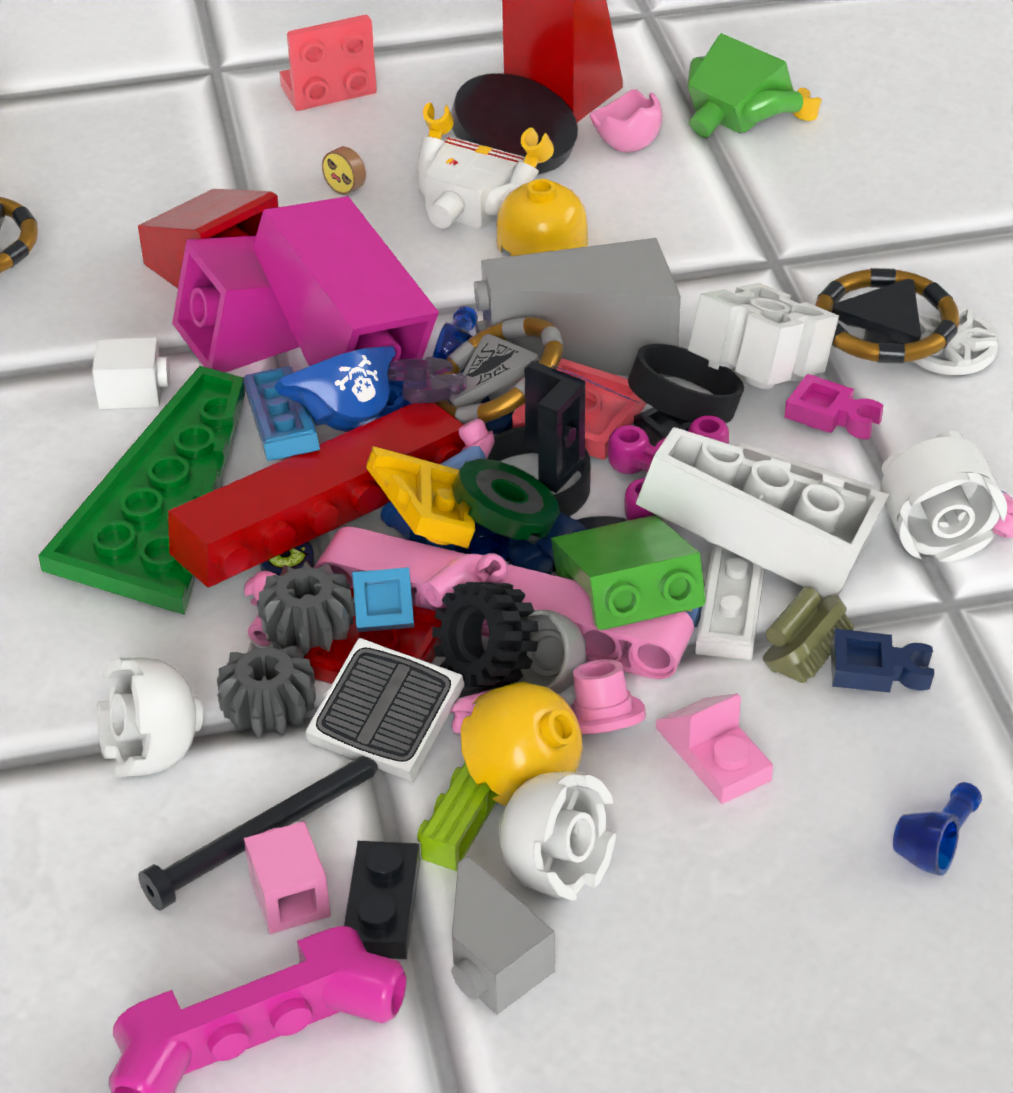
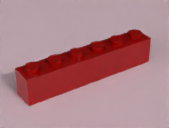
(302, 495)

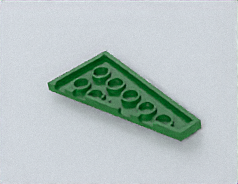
(122, 527)

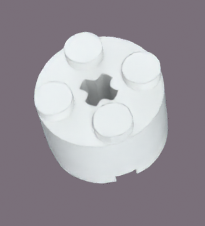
(942, 497)

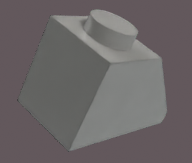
(496, 941)

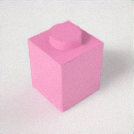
(287, 877)

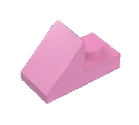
(716, 747)

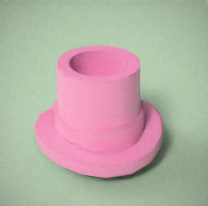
(603, 698)

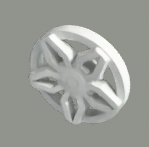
(972, 335)

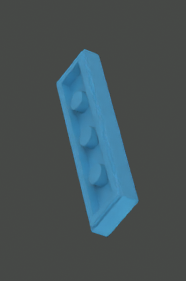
(281, 422)

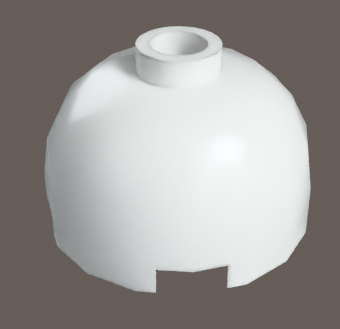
(147, 716)
(558, 833)

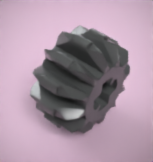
(306, 607)
(266, 688)

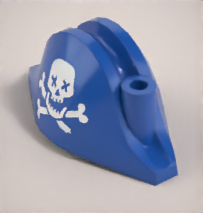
(342, 389)

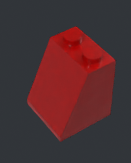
(209, 215)

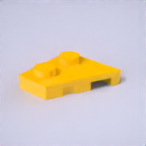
(423, 496)

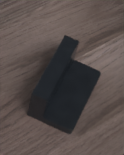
(554, 423)

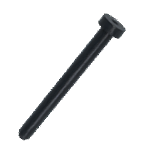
(161, 884)

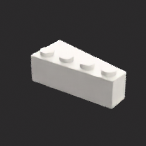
(761, 509)

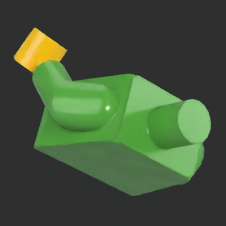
(742, 87)

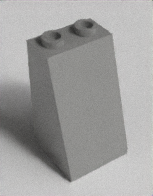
(598, 296)

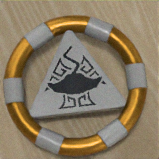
(497, 368)

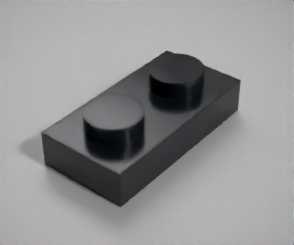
(383, 896)

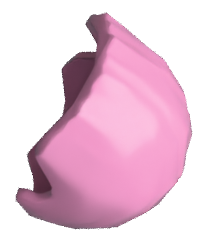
(629, 121)

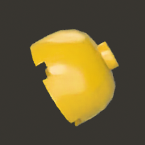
(541, 219)
(518, 736)

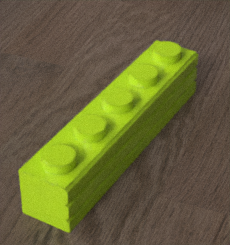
(455, 820)

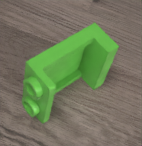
(632, 570)

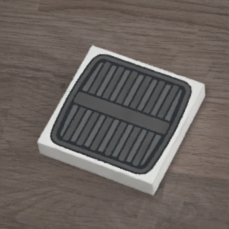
(385, 708)

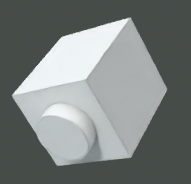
(129, 373)

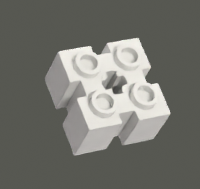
(762, 334)

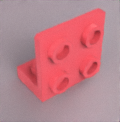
(330, 63)

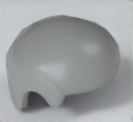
(558, 651)

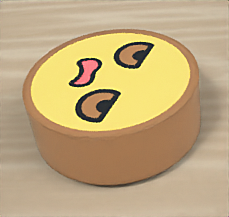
(343, 170)

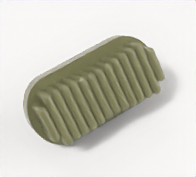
(805, 634)

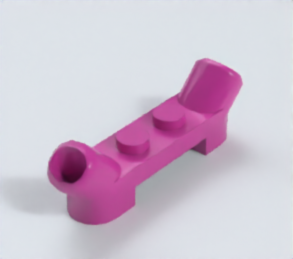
(333, 976)

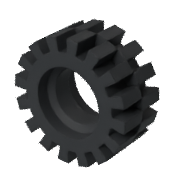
(507, 627)

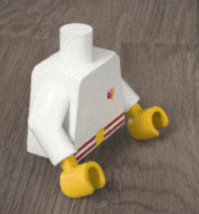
(471, 180)

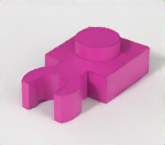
(829, 404)

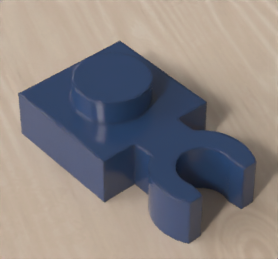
(872, 663)

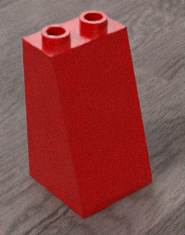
(564, 49)

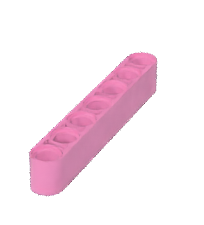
(643, 648)

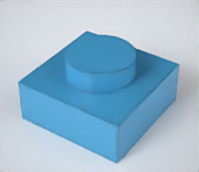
(383, 599)

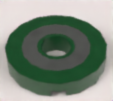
(505, 499)

